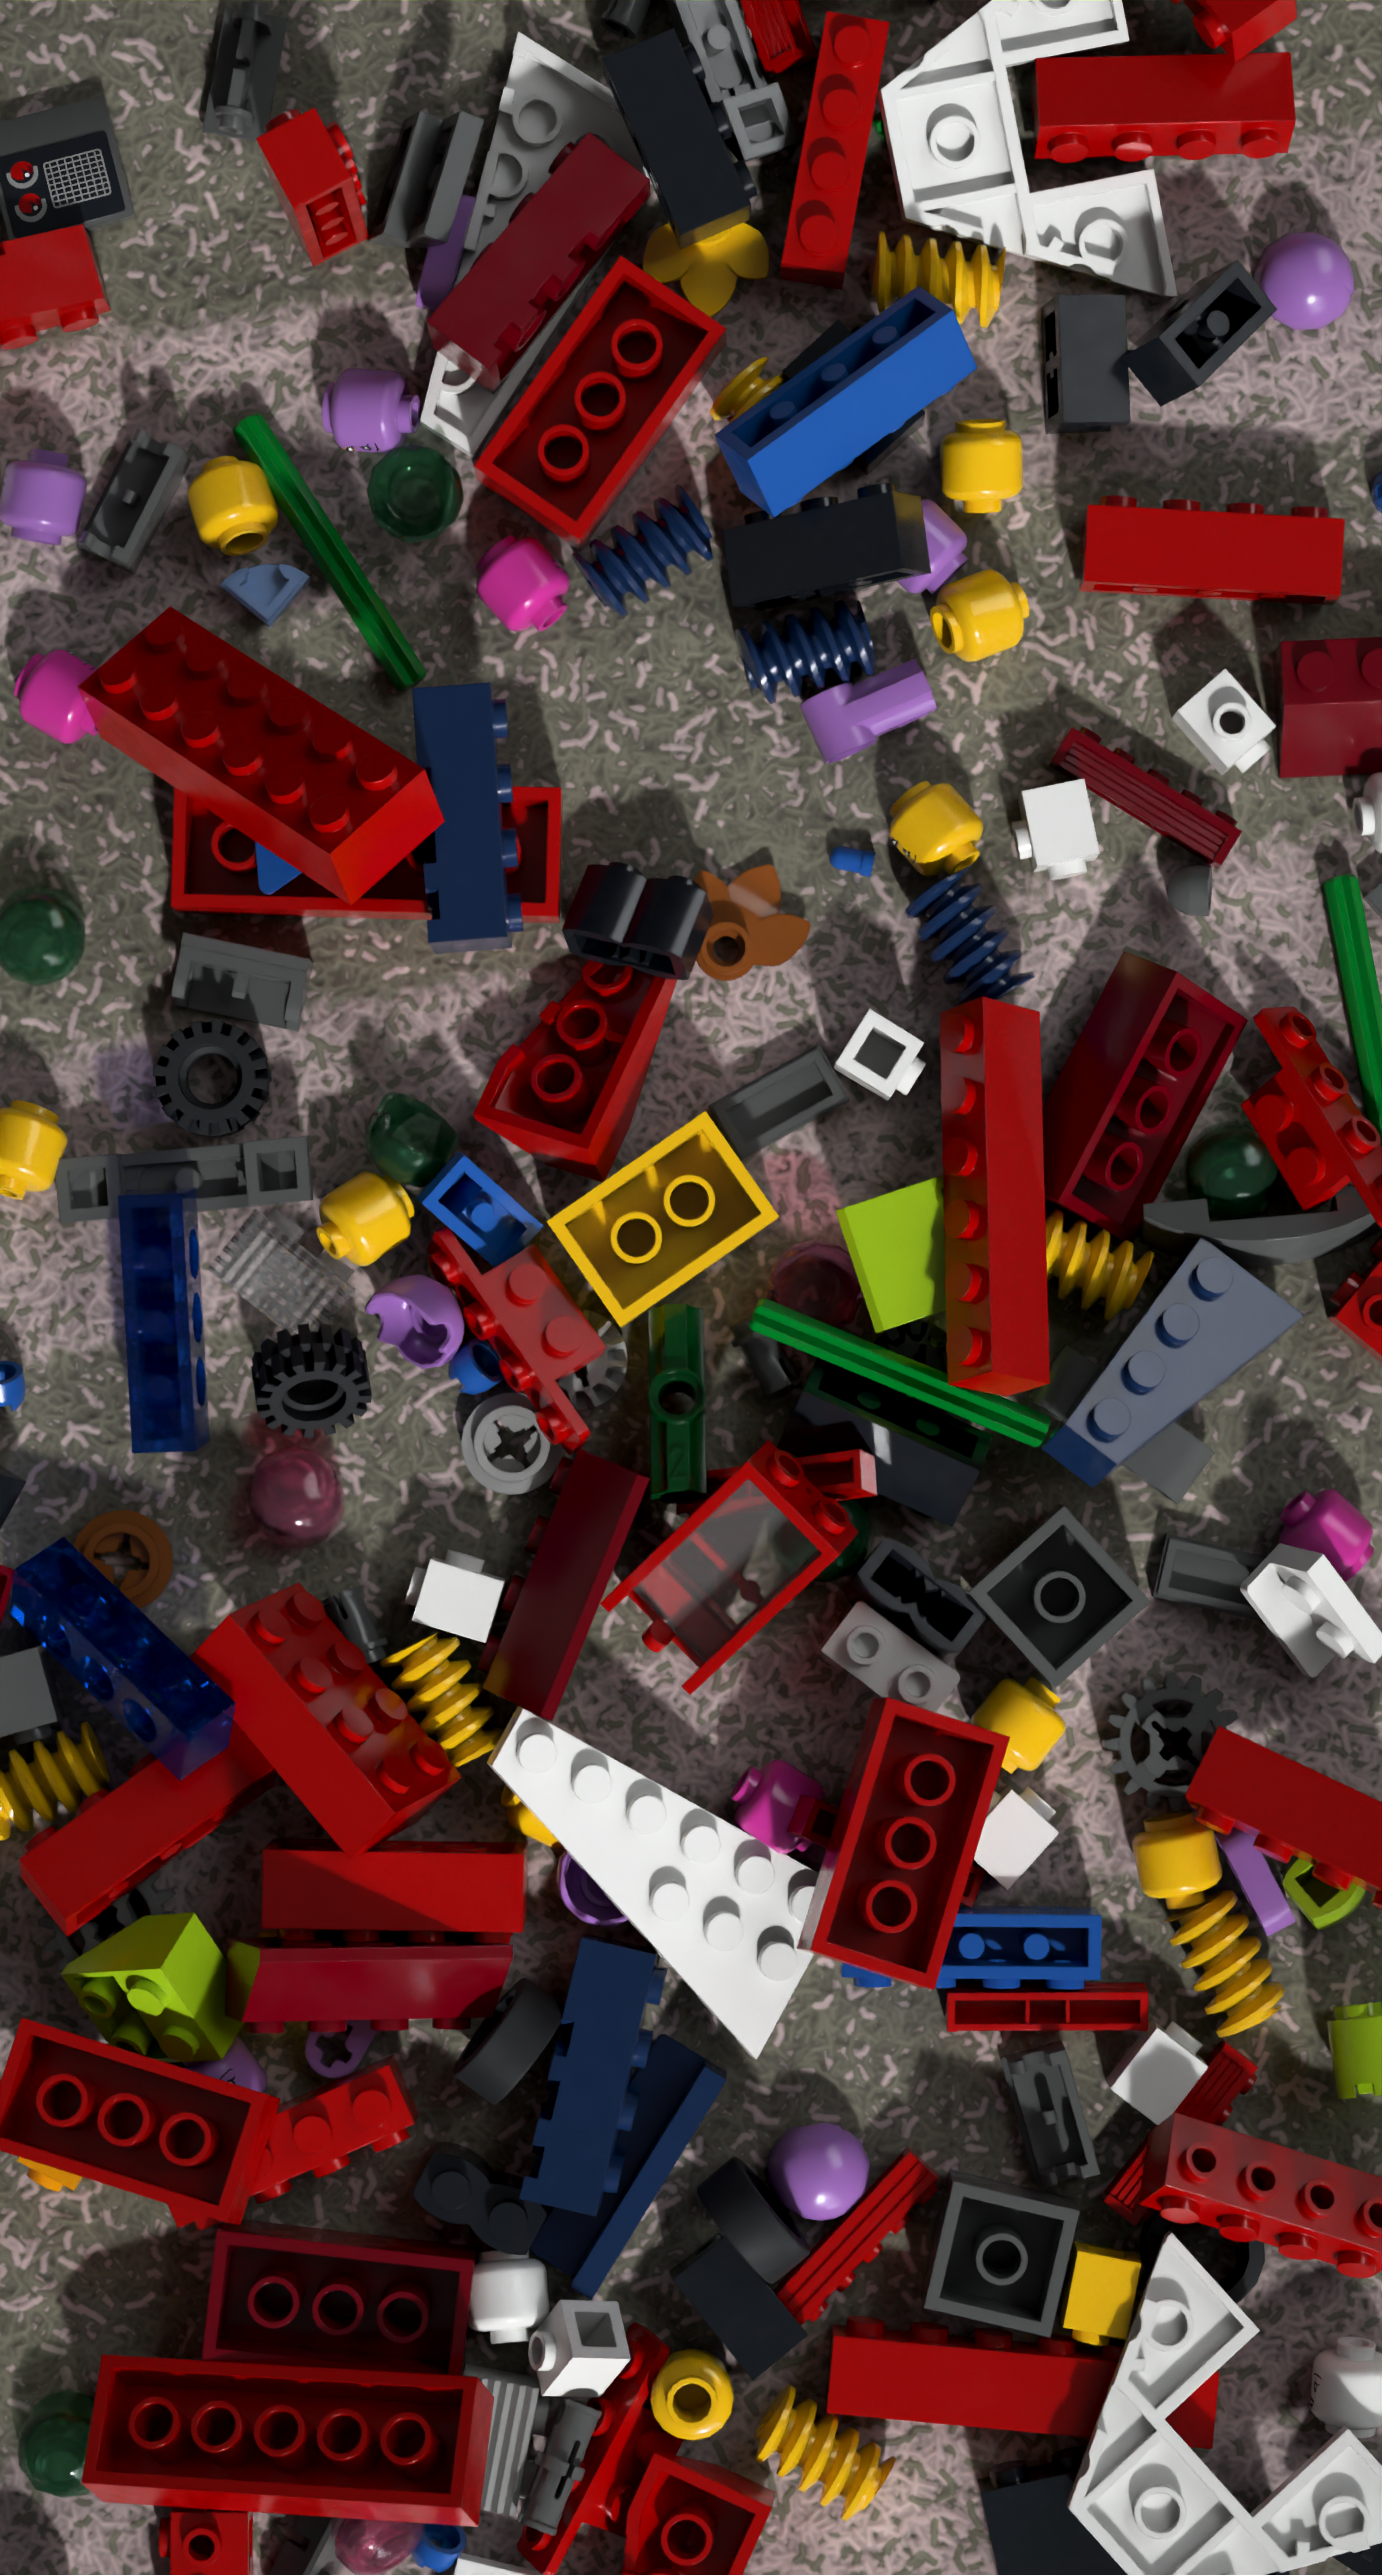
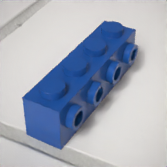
(846, 401)
(1014, 1945)

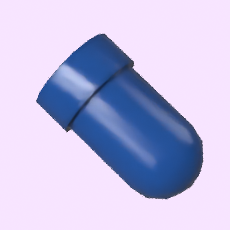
(853, 860)

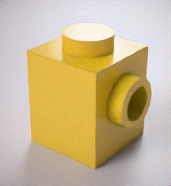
(1099, 2293)

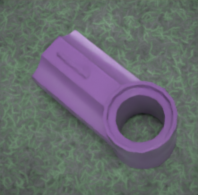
(853, 716)

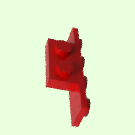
(1312, 1119)
(529, 1325)
(614, 2457)

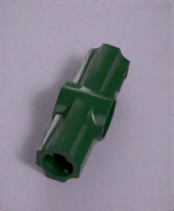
(677, 1441)

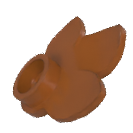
(751, 917)

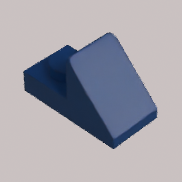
(479, 1210)

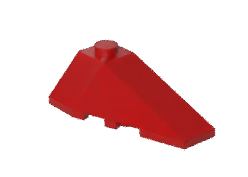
(580, 1071)

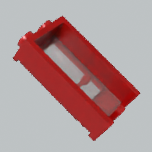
(736, 1561)

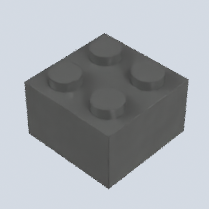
(1057, 1595)
(999, 2253)

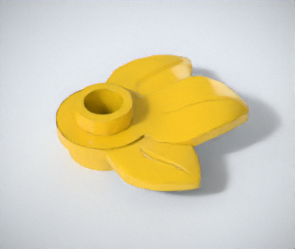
(710, 266)

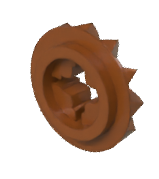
(147, 1542)

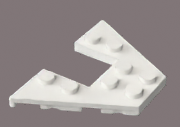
(963, 160)
(1158, 2500)

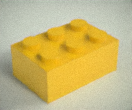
(663, 1219)

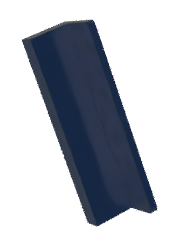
(672, 2102)

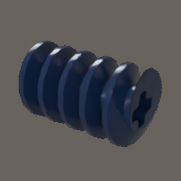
(647, 552)
(806, 650)
(966, 940)

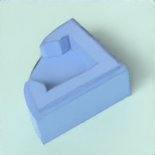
(266, 589)

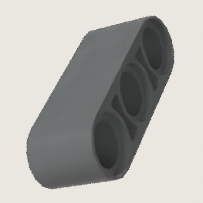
(1166, 1463)

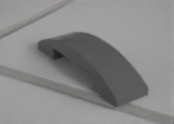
(734, 77)
(223, 1177)
(1263, 1240)

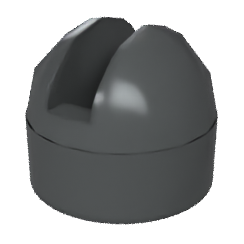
(1191, 890)

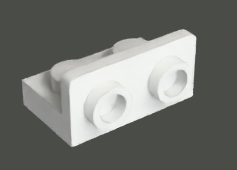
(1310, 1609)
(889, 1659)

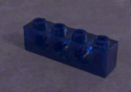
(163, 1320)
(122, 1658)

